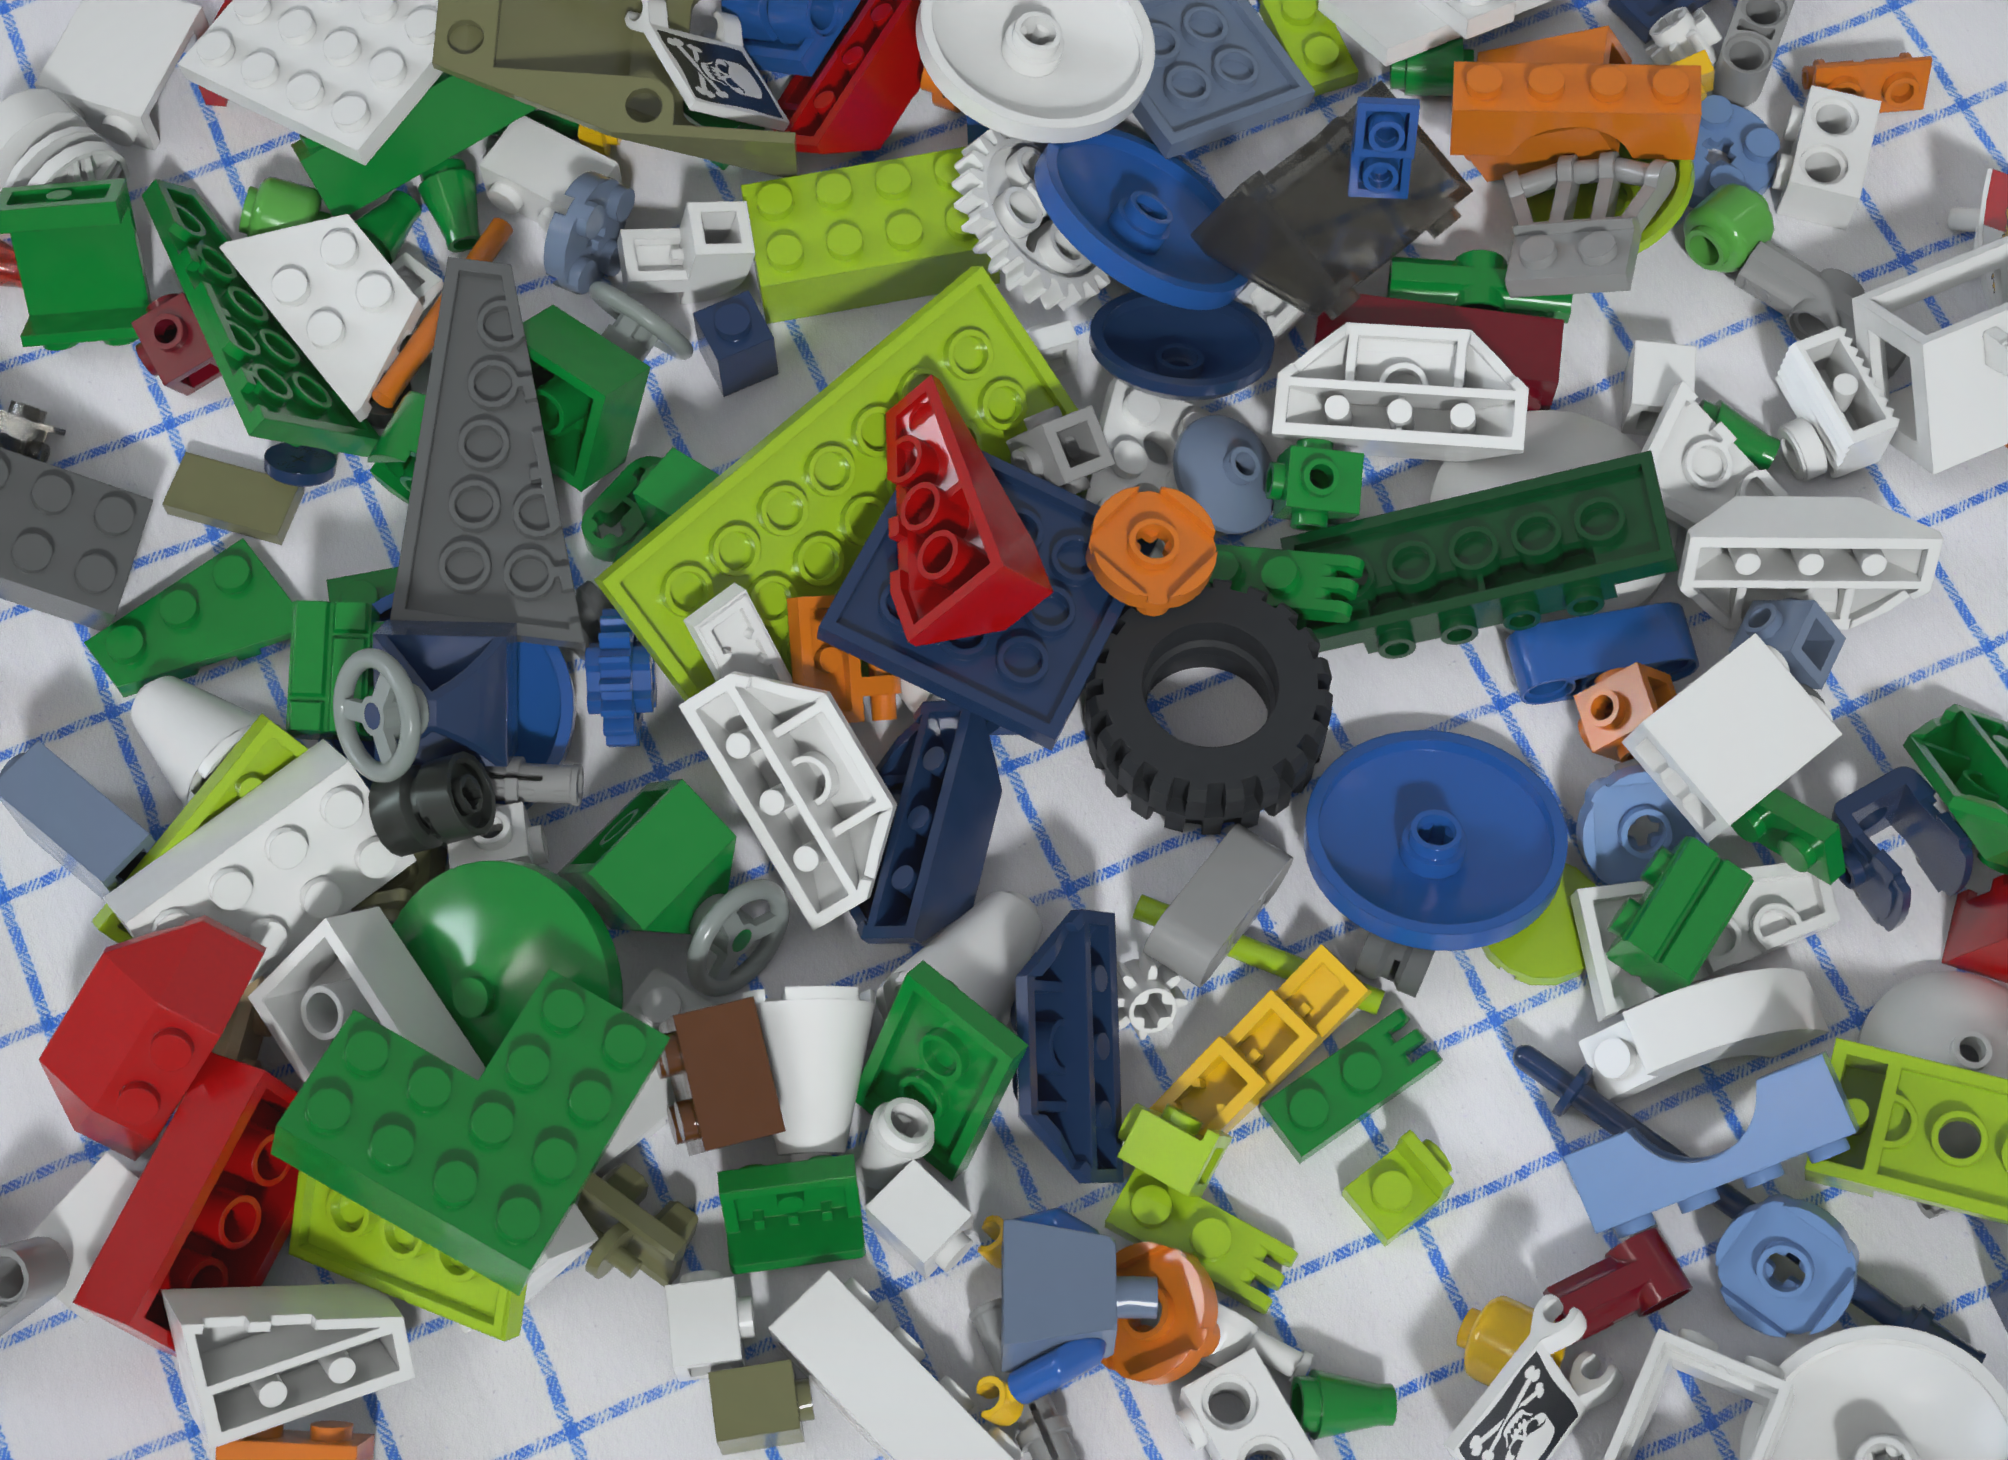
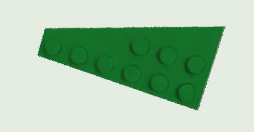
(262, 366)

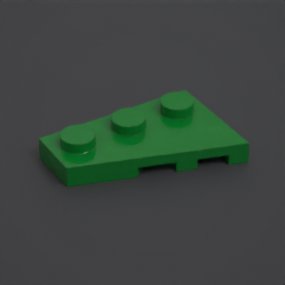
(205, 617)

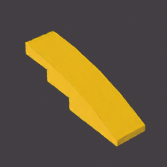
(1267, 1043)

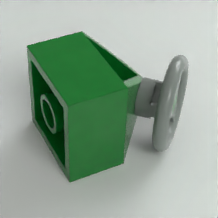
(594, 382)
(669, 871)

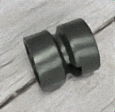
(433, 805)

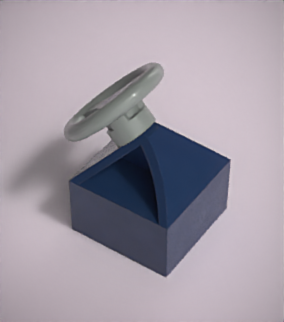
(433, 696)

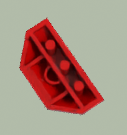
(860, 83)
(146, 1029)

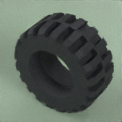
(1193, 781)

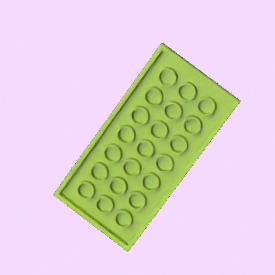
(814, 488)

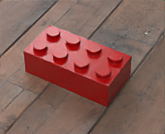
(204, 1207)

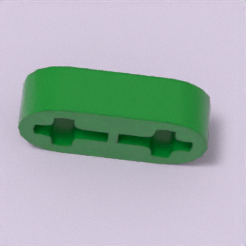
(614, 505)

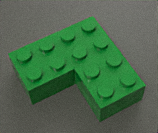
(469, 1160)

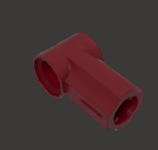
(1633, 1279)

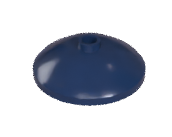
(1181, 350)

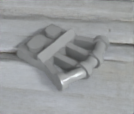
(1582, 253)

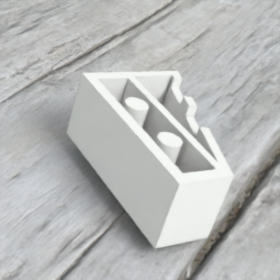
(282, 1352)

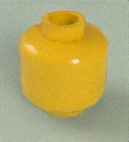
(1495, 1336)

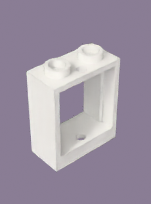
(1698, 1357)

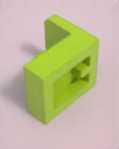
(1400, 1187)

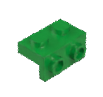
(792, 1213)

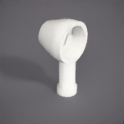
(1241, 1335)

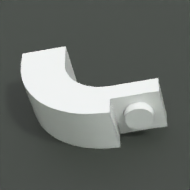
(1703, 1023)

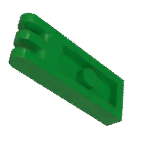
(1293, 577)
(1348, 1086)

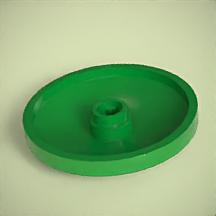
(493, 934)

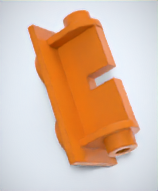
(1895, 81)

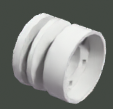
(51, 143)

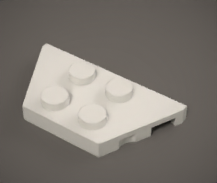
(332, 300)

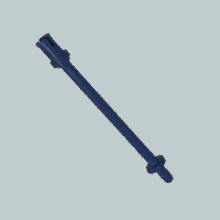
(1576, 1093)

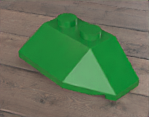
(1968, 768)

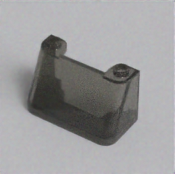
(1312, 241)

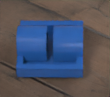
(790, 33)

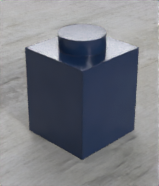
(736, 343)

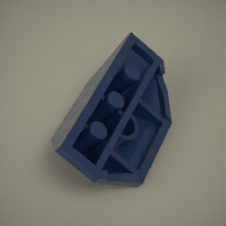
(941, 828)
(1072, 1064)

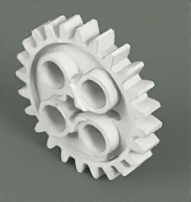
(1006, 209)

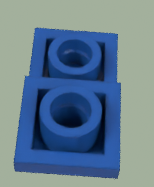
(1383, 147)

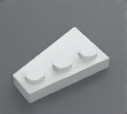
(1699, 461)

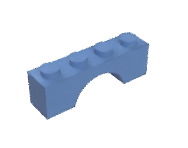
(1794, 1114)

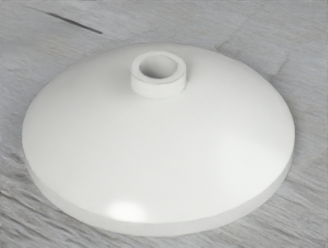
(1930, 1021)

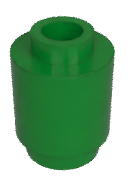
(1430, 71)

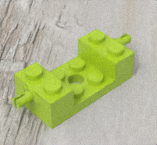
(1900, 1112)

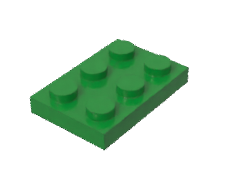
(946, 1057)

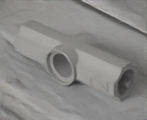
(1807, 297)

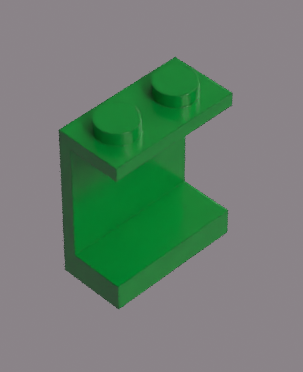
(76, 262)

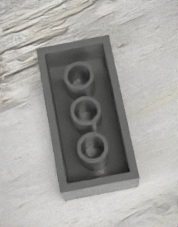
(66, 540)

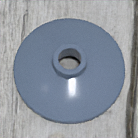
(1225, 472)

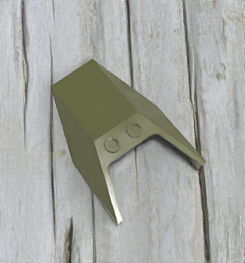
(594, 72)

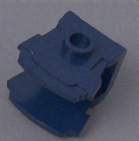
(1906, 804)

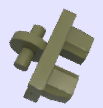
(629, 1234)

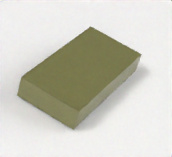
(232, 498)

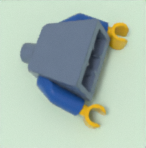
(1055, 1305)

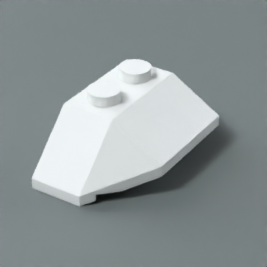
(1403, 395)
(1821, 549)
(798, 786)

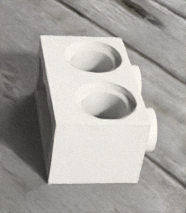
(1833, 158)
(1269, 1422)

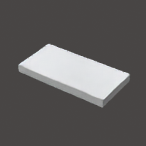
(1395, 27)

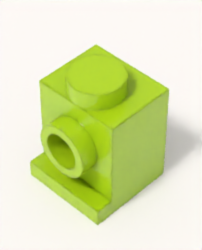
(1171, 1147)

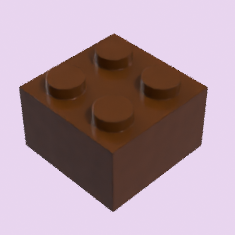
(719, 1077)

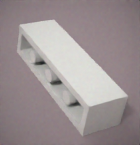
(879, 1378)

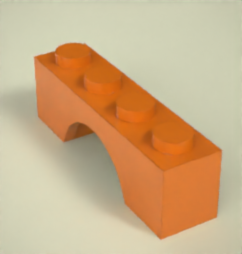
(1641, 105)

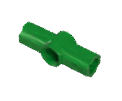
(1469, 281)

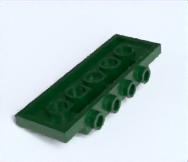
(1497, 556)

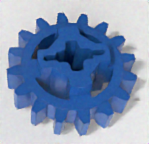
(619, 681)

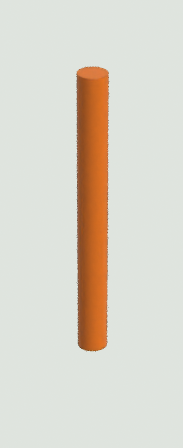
(422, 340)

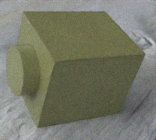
(759, 1406)

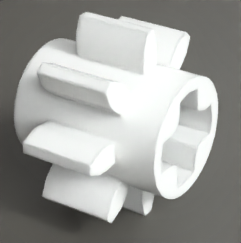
(1682, 35)
(1147, 996)

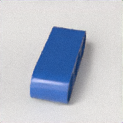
(1570, 653)

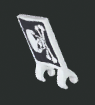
(710, 68)
(1530, 1401)

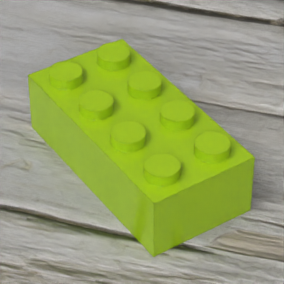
(859, 235)

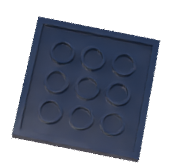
(1013, 676)

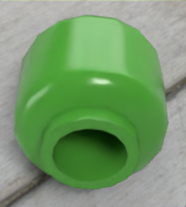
(279, 206)
(1727, 228)

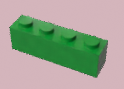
(439, 126)

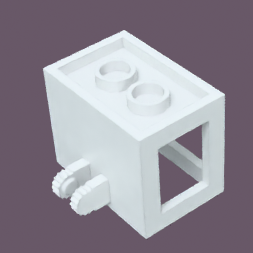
(1957, 372)

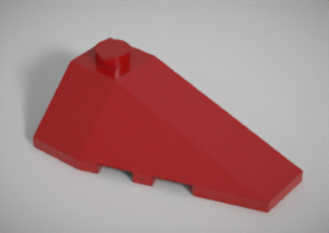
(958, 538)

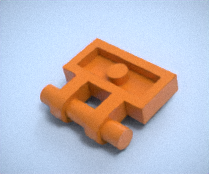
(833, 670)

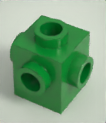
(1315, 485)

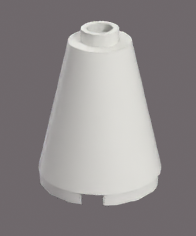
(187, 731)
(978, 953)
(816, 1060)

